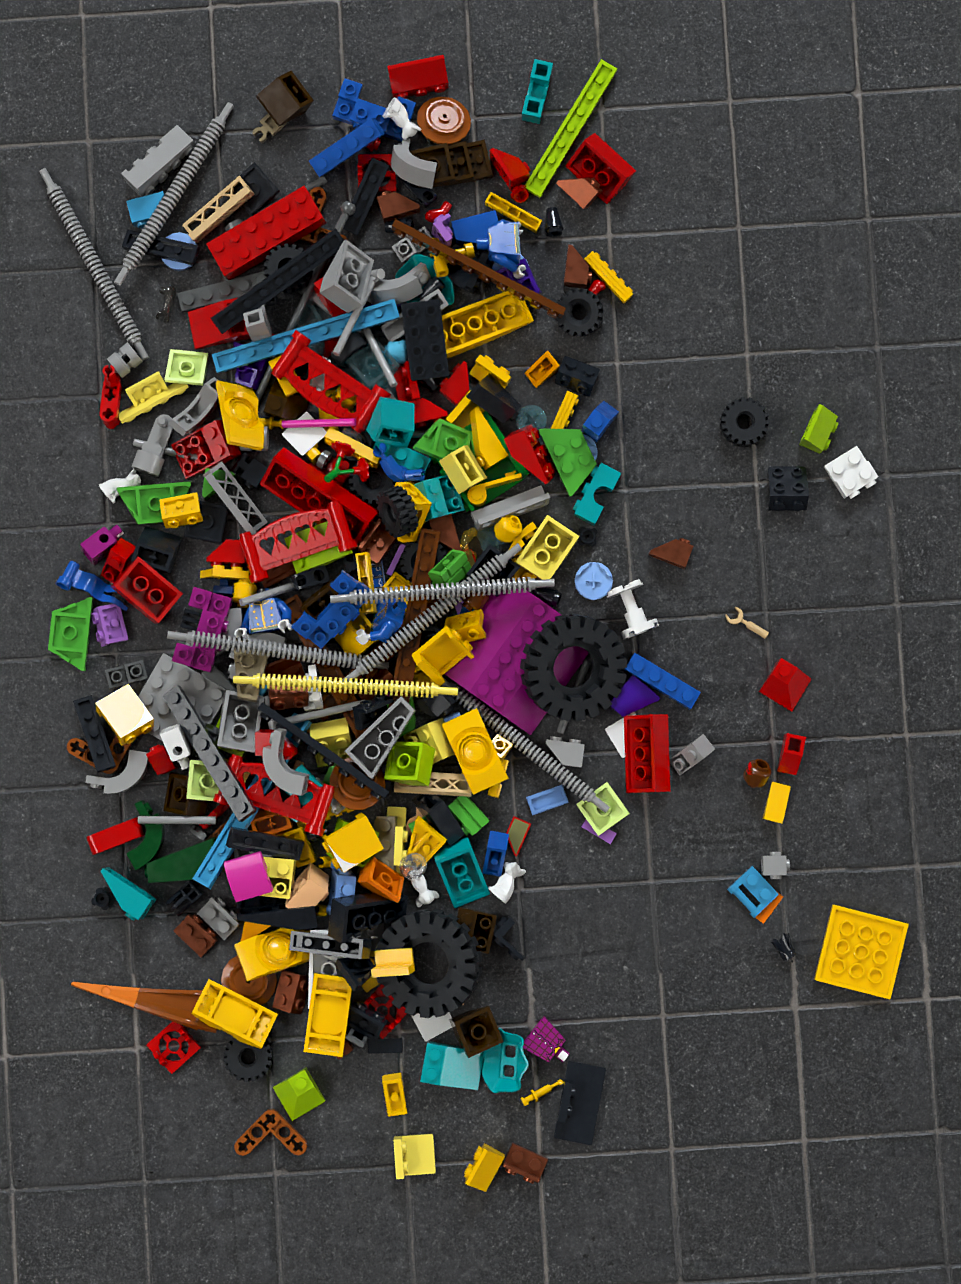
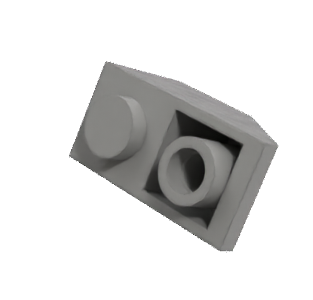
(567, 753)
(691, 754)

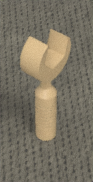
(750, 625)

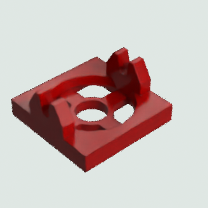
(364, 159)
(394, 1021)
(172, 1066)

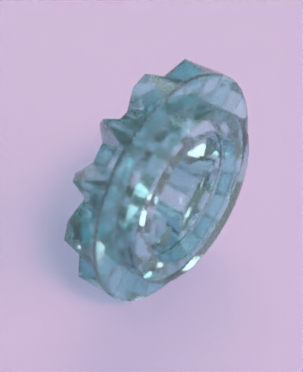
(532, 411)

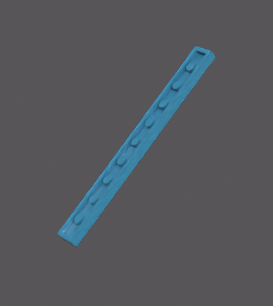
(317, 332)
(219, 852)

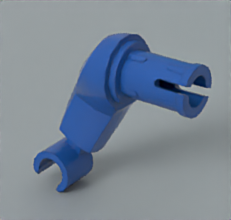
(393, 470)

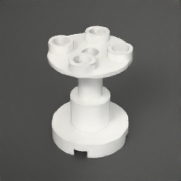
(635, 616)

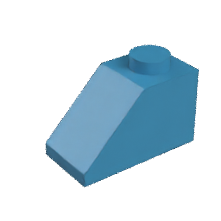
(143, 207)

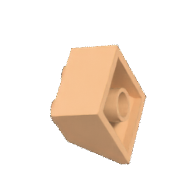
(309, 888)

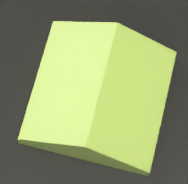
(186, 367)
(200, 783)
(596, 817)

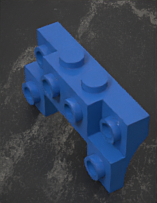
(357, 111)
(334, 616)

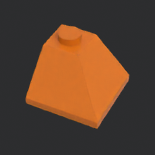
(381, 880)

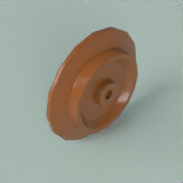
(443, 120)
(351, 795)
(257, 990)

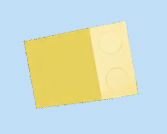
(547, 549)

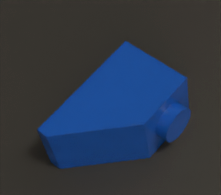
(495, 853)

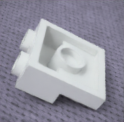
(851, 473)

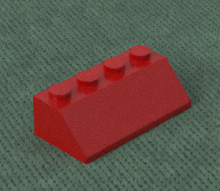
(647, 753)

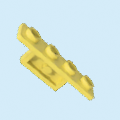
(148, 394)
(401, 834)

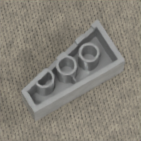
(159, 162)
(378, 740)

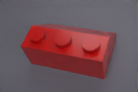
(418, 77)
(601, 162)
(146, 590)

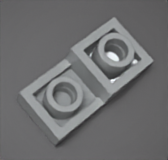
(405, 249)

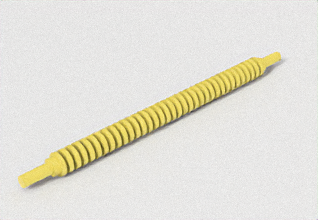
(257, 680)

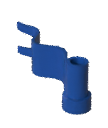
(88, 582)

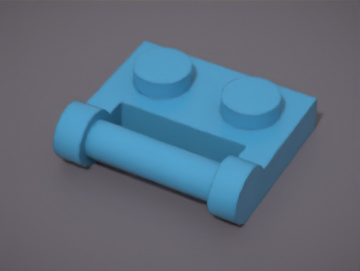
(757, 887)

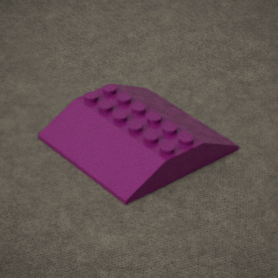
(496, 670)

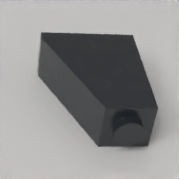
(494, 399)
(439, 816)

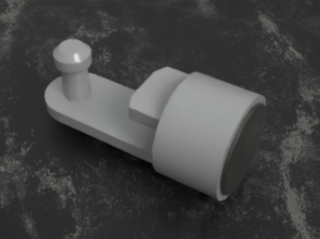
(149, 458)

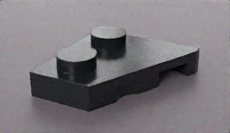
(355, 971)

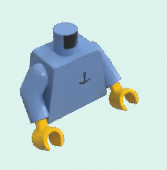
(341, 885)

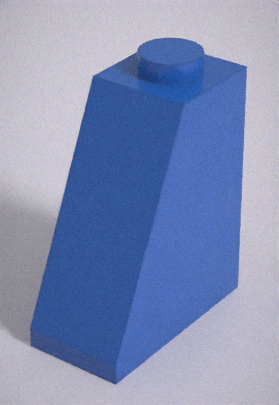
(473, 227)
(599, 421)

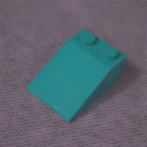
(461, 872)
(129, 896)
(451, 1067)

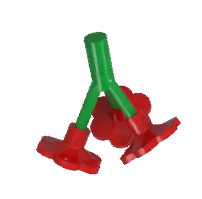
(340, 469)

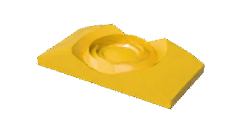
(240, 415)
(475, 751)
(268, 954)
(234, 1014)
(328, 1015)

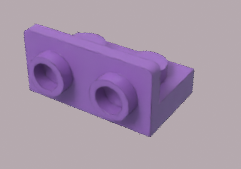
(441, 230)
(109, 624)

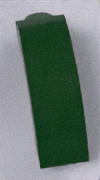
(152, 842)

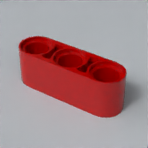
(115, 836)

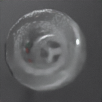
(418, 864)

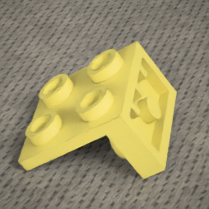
(414, 1155)

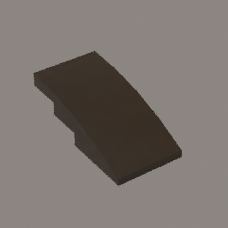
(457, 162)

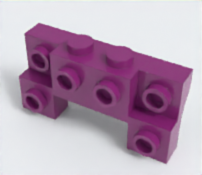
(212, 620)

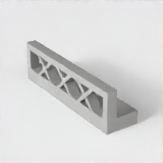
(228, 501)
(515, 505)

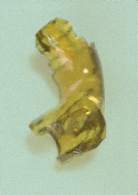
(466, 538)

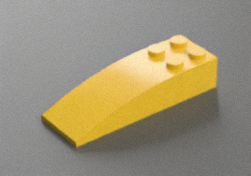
(483, 322)

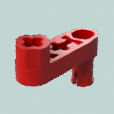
(110, 409)

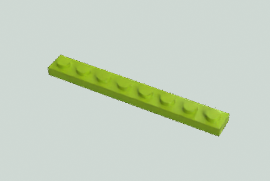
(570, 128)

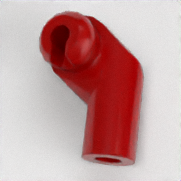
(432, 214)
(597, 286)

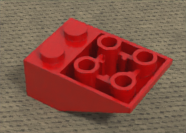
(205, 331)
(209, 445)
(528, 451)

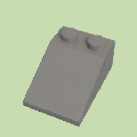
(347, 278)
(239, 723)

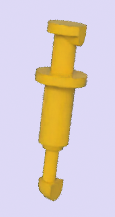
(270, 422)
(540, 1092)

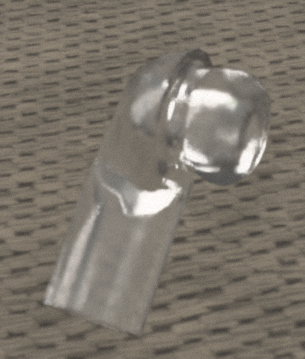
(353, 434)

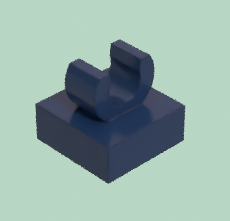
(224, 588)

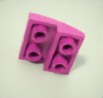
(248, 876)

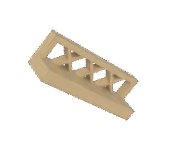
(220, 213)
(440, 784)

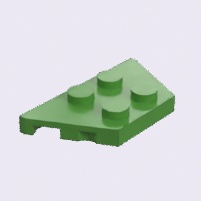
(443, 439)
(569, 455)
(144, 499)
(71, 632)

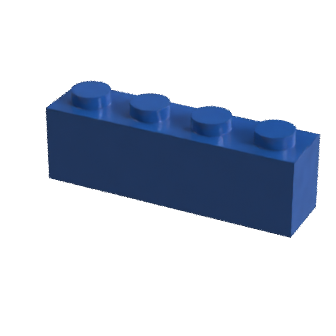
(347, 147)
(662, 681)

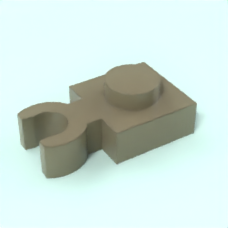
(268, 126)

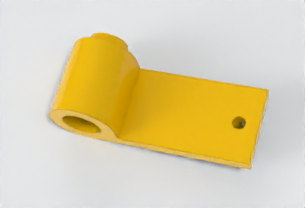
(477, 493)

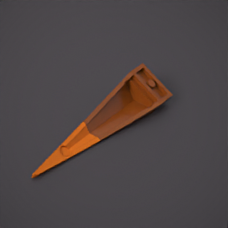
(164, 1003)

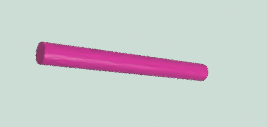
(318, 423)

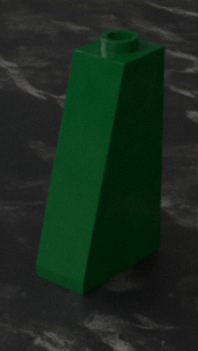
(180, 864)

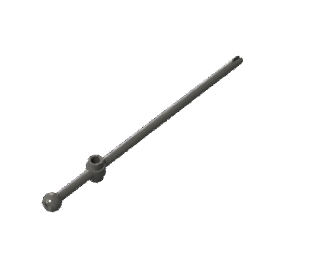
(347, 210)

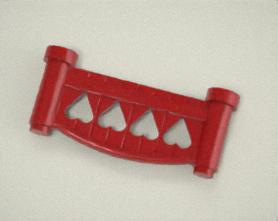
(298, 354)
(336, 534)
(312, 813)

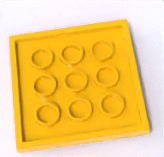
(861, 951)

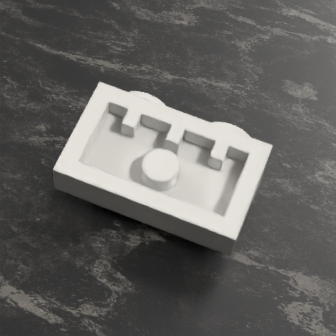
(315, 698)

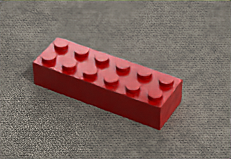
(274, 226)
(307, 490)

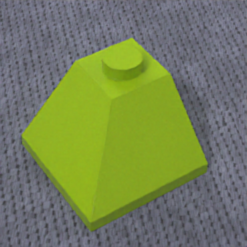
(299, 1094)

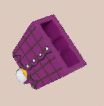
(95, 549)
(546, 1041)

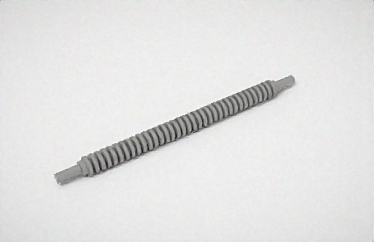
(174, 194)
(93, 264)
(530, 584)
(190, 638)
(361, 669)
(589, 795)

